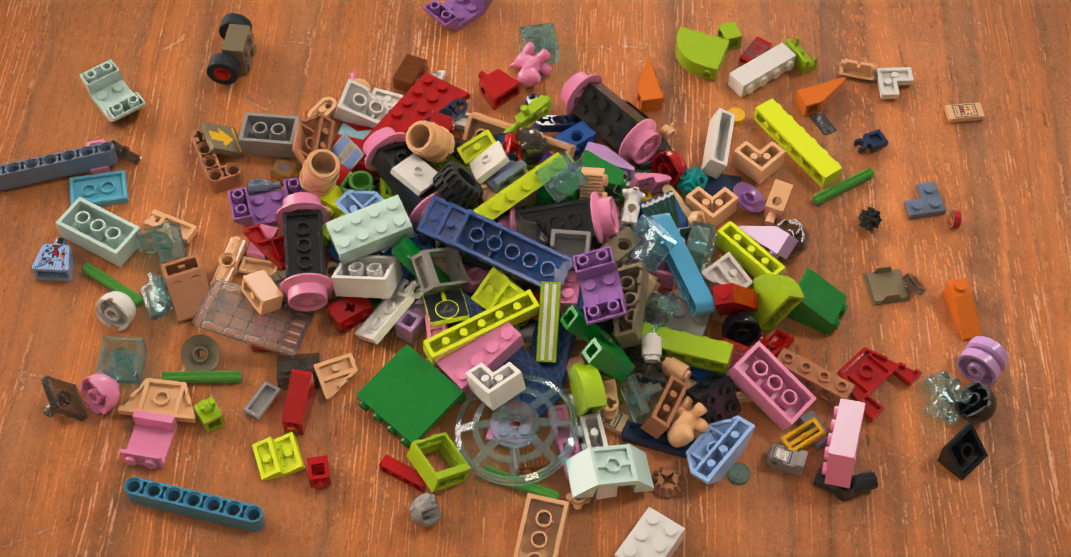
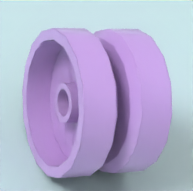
(982, 360)

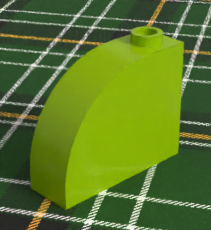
(700, 53)
(776, 299)
(587, 389)

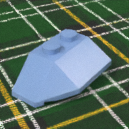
(356, 200)
(718, 449)

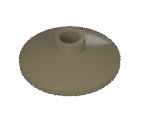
(192, 348)

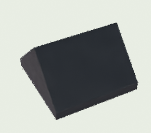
(963, 452)

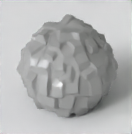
(425, 510)

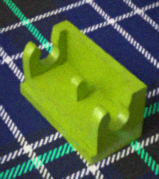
(802, 60)

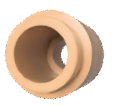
(675, 367)

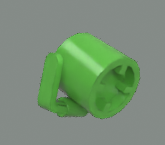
(358, 182)

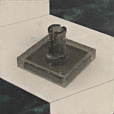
(63, 399)

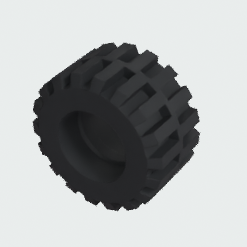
(457, 185)

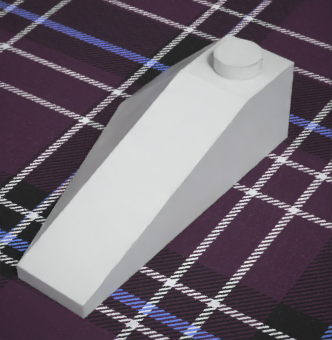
(360, 106)

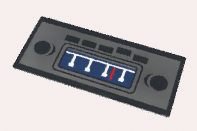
(822, 123)

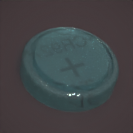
(739, 474)

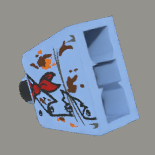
(54, 262)

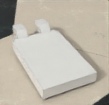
(388, 312)

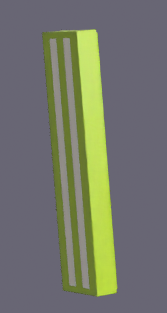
(548, 322)

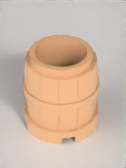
(430, 141)
(320, 172)

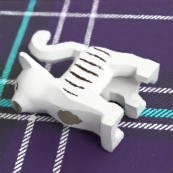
(630, 210)

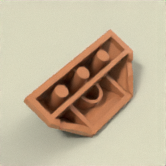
(312, 134)

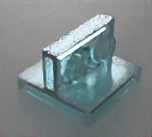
(562, 176)
(637, 397)

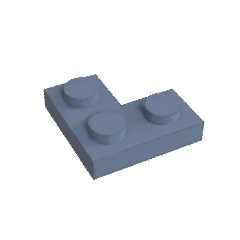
(928, 205)

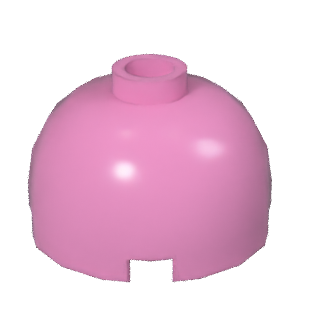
(101, 393)

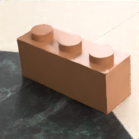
(664, 407)

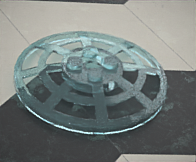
(520, 436)

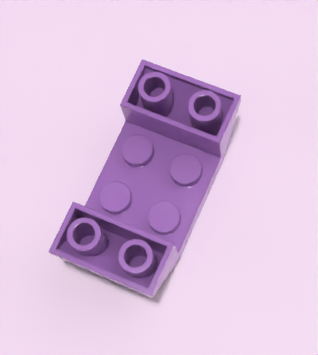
(456, 13)
(260, 207)
(600, 285)

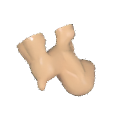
(685, 422)

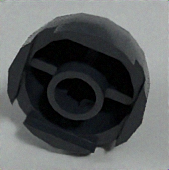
(741, 328)
(981, 405)

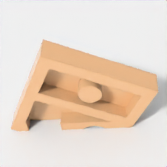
(335, 374)

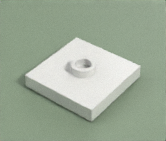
(489, 162)
(415, 174)

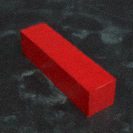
(402, 472)

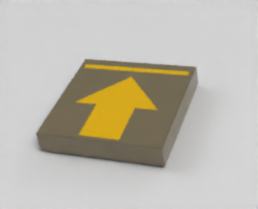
(222, 139)

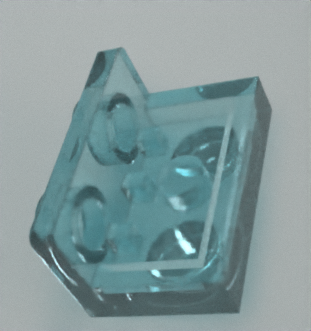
(156, 296)

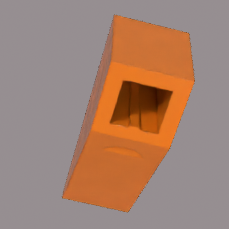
(648, 93)
(817, 97)

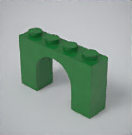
(602, 347)

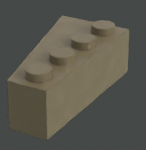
(634, 283)

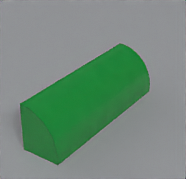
(405, 249)

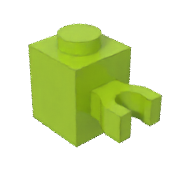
(209, 415)

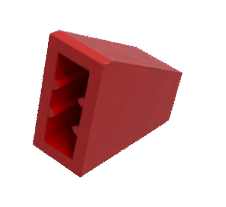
(734, 298)
(298, 401)

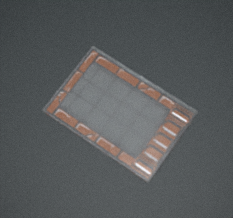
(233, 316)

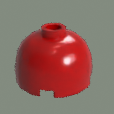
(670, 164)

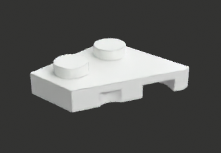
(726, 271)

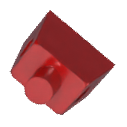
(498, 87)

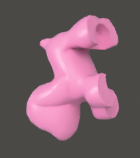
(531, 65)

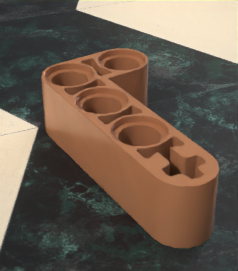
(218, 177)

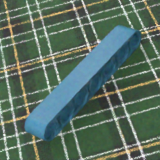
(685, 270)
(187, 497)

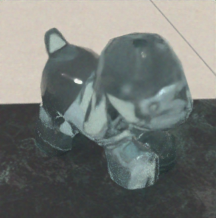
(661, 309)
(945, 394)

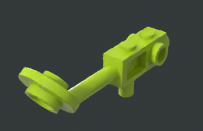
(529, 114)

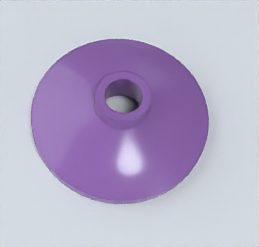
(749, 197)

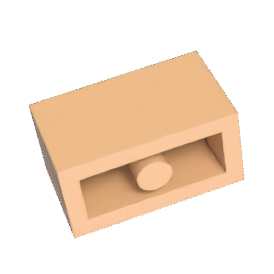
(262, 292)

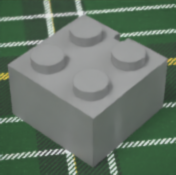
(570, 242)

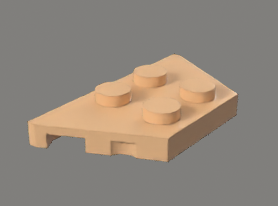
(162, 398)

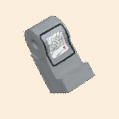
(786, 459)

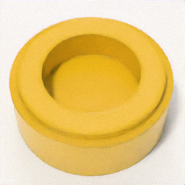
(739, 115)

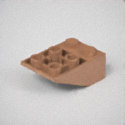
(186, 285)

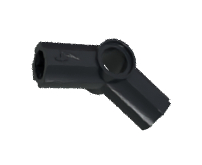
(859, 484)

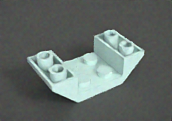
(110, 91)
(608, 468)

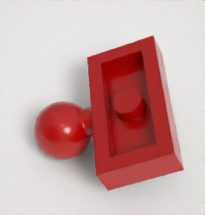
(776, 342)

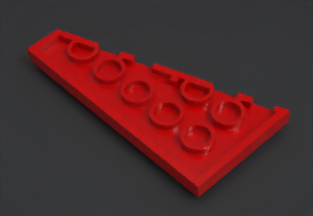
(419, 102)

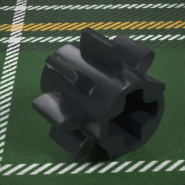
(869, 218)

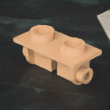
(852, 69)

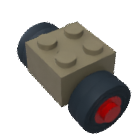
(236, 50)

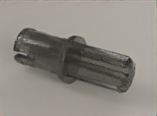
(124, 152)

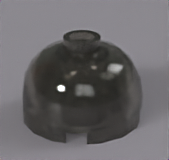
(532, 145)
(799, 232)

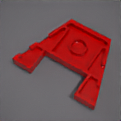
(272, 247)
(868, 372)

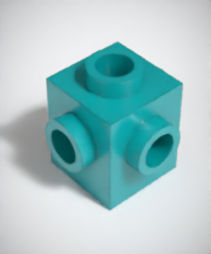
(692, 179)

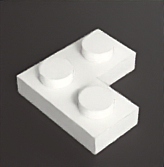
(890, 78)

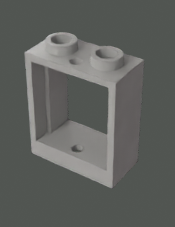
(427, 275)

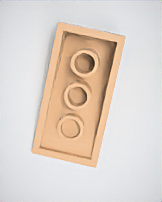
(541, 527)

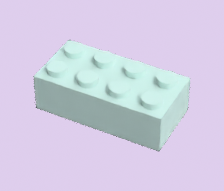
(369, 229)
(99, 231)

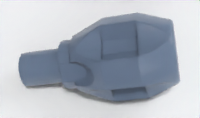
(260, 186)

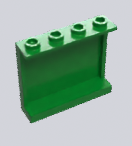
(409, 396)

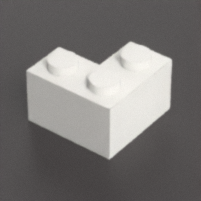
(497, 386)

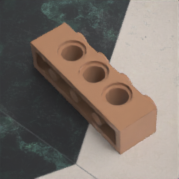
(817, 380)

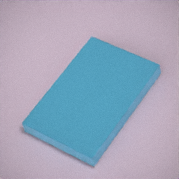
(100, 188)

